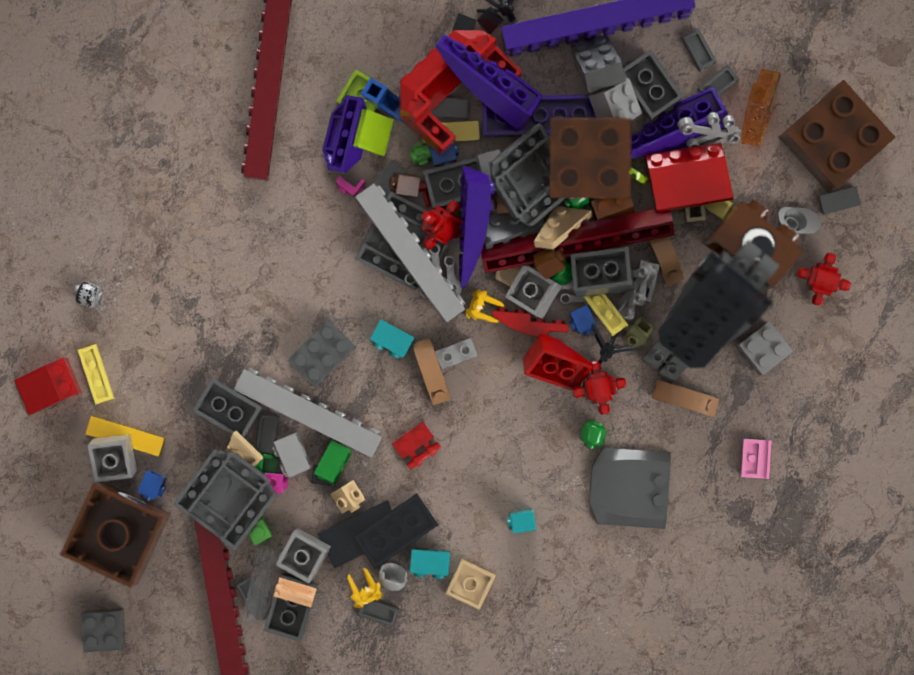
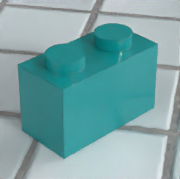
(392, 339)
(521, 521)
(429, 562)

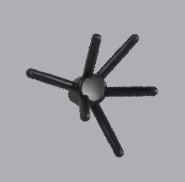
(504, 7)
(608, 349)

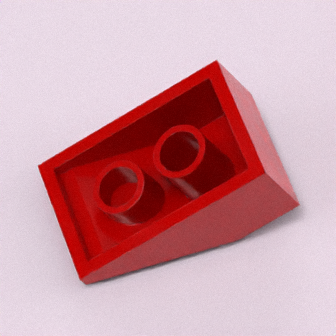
(555, 363)
(48, 385)

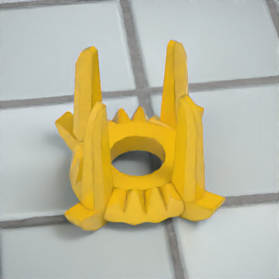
(476, 304)
(365, 596)

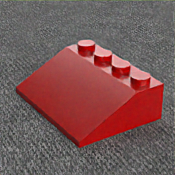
(688, 177)

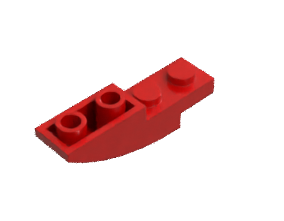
(521, 323)

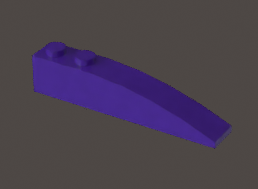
(496, 88)
(664, 133)
(475, 207)

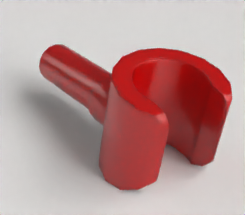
(423, 188)

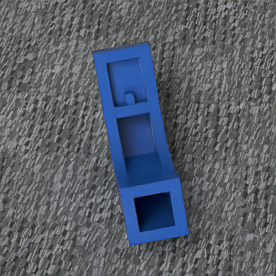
(382, 98)

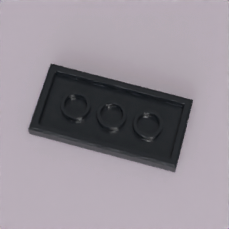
(395, 530)
(341, 536)

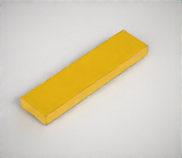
(141, 440)

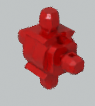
(441, 224)
(823, 279)
(599, 388)

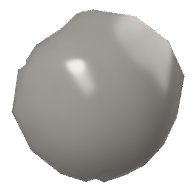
(392, 576)

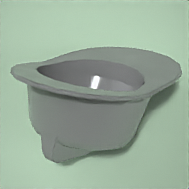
(799, 219)

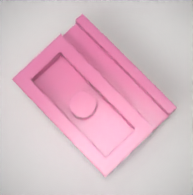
(755, 458)

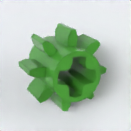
(420, 154)

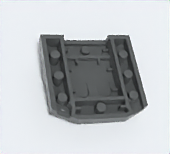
(523, 176)
(378, 254)
(630, 487)
(227, 496)

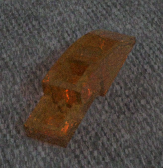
(758, 107)

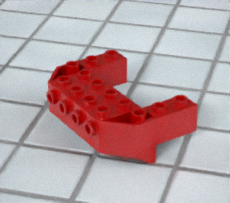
(434, 80)

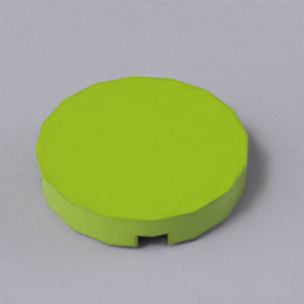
(638, 176)

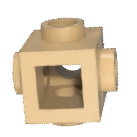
(348, 497)

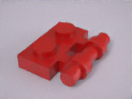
(412, 441)

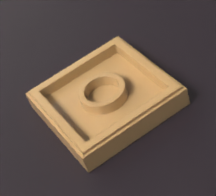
(470, 584)

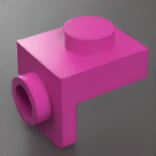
(345, 187)
(278, 481)

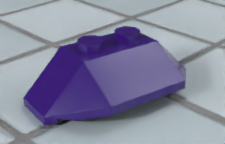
(341, 133)

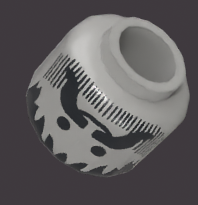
(88, 294)

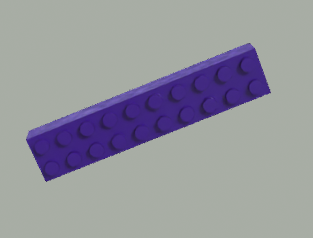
(590, 22)

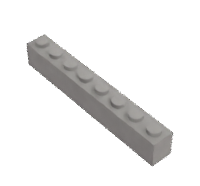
(409, 252)
(308, 413)

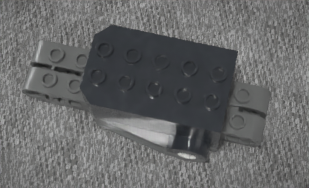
(712, 310)

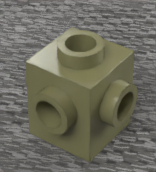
(638, 332)

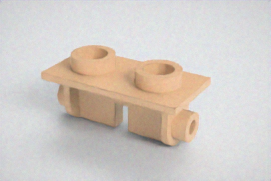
(295, 592)

